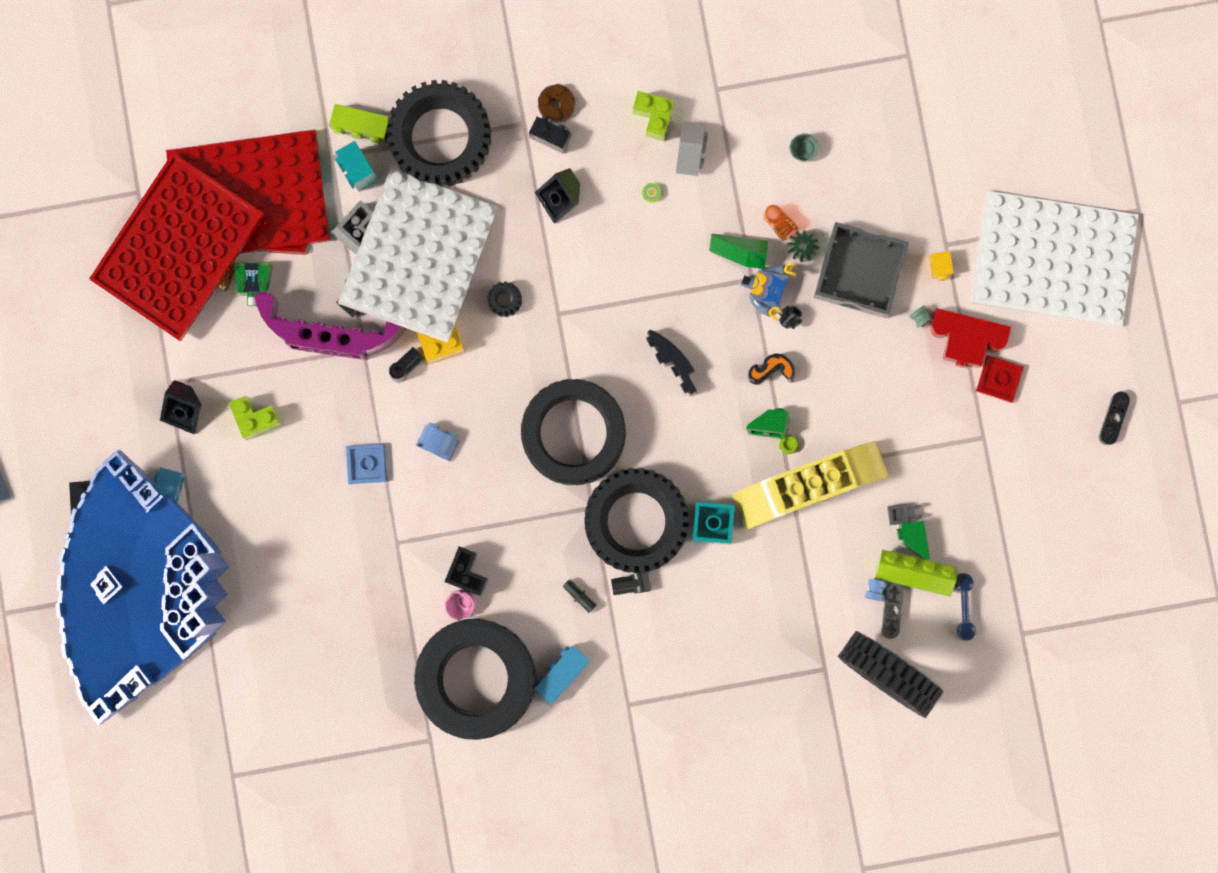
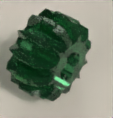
(794, 245)

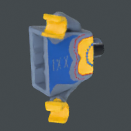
(768, 288)

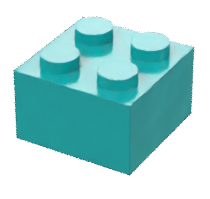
(355, 164)
(713, 523)

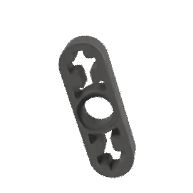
(885, 615)

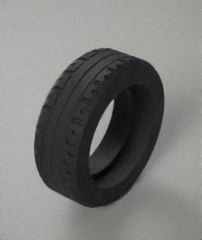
(546, 400)

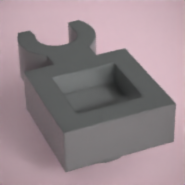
(900, 514)

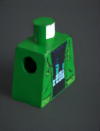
(252, 279)

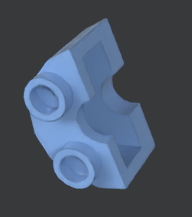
(438, 442)

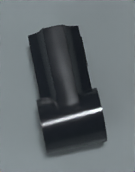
(407, 363)

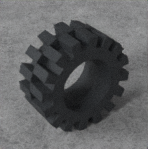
(504, 310)

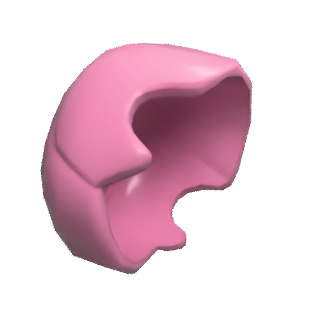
(460, 604)

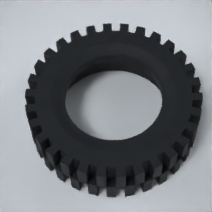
(431, 98)
(647, 483)
(890, 674)

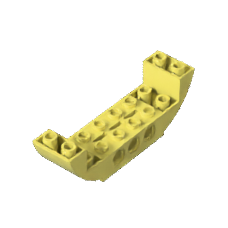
(810, 484)

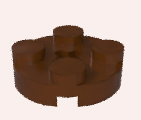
(560, 93)

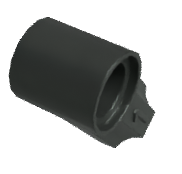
(632, 584)

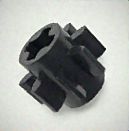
(790, 317)

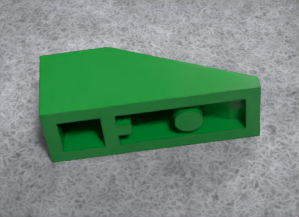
(740, 250)

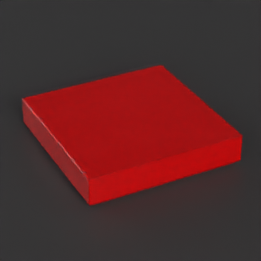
(999, 379)

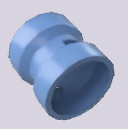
(876, 588)

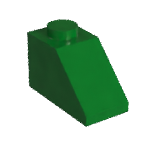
(770, 424)
(914, 538)

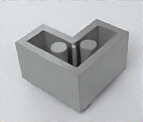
(691, 145)
(351, 229)

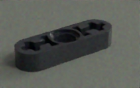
(1113, 403)

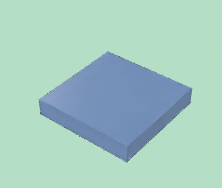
(366, 464)

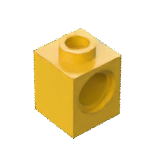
(941, 265)

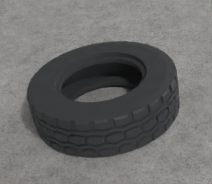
(431, 690)

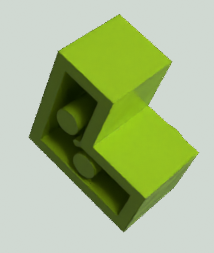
(657, 109)
(251, 422)

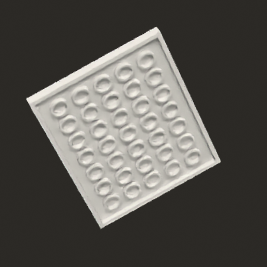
(418, 255)
(1054, 258)

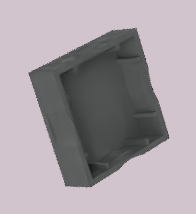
(860, 270)

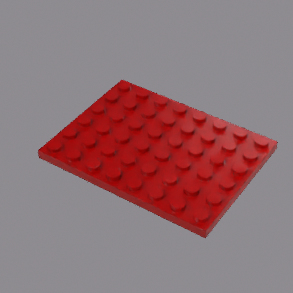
(277, 177)
(176, 246)

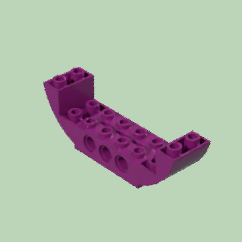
(295, 332)

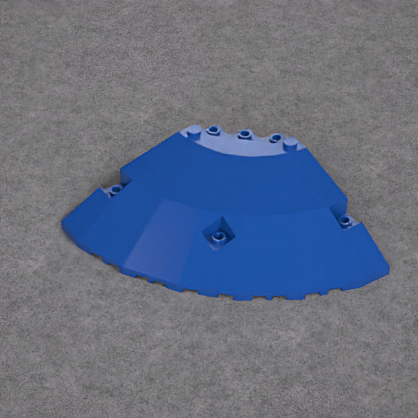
(157, 593)

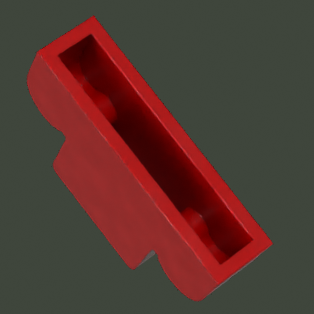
(968, 337)

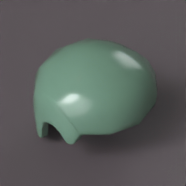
(804, 147)

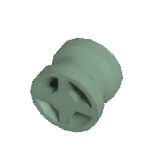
(920, 316)

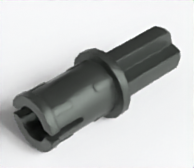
(579, 596)

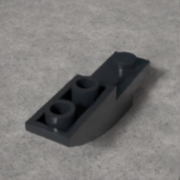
(669, 354)

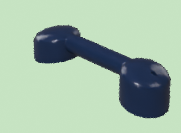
(965, 630)

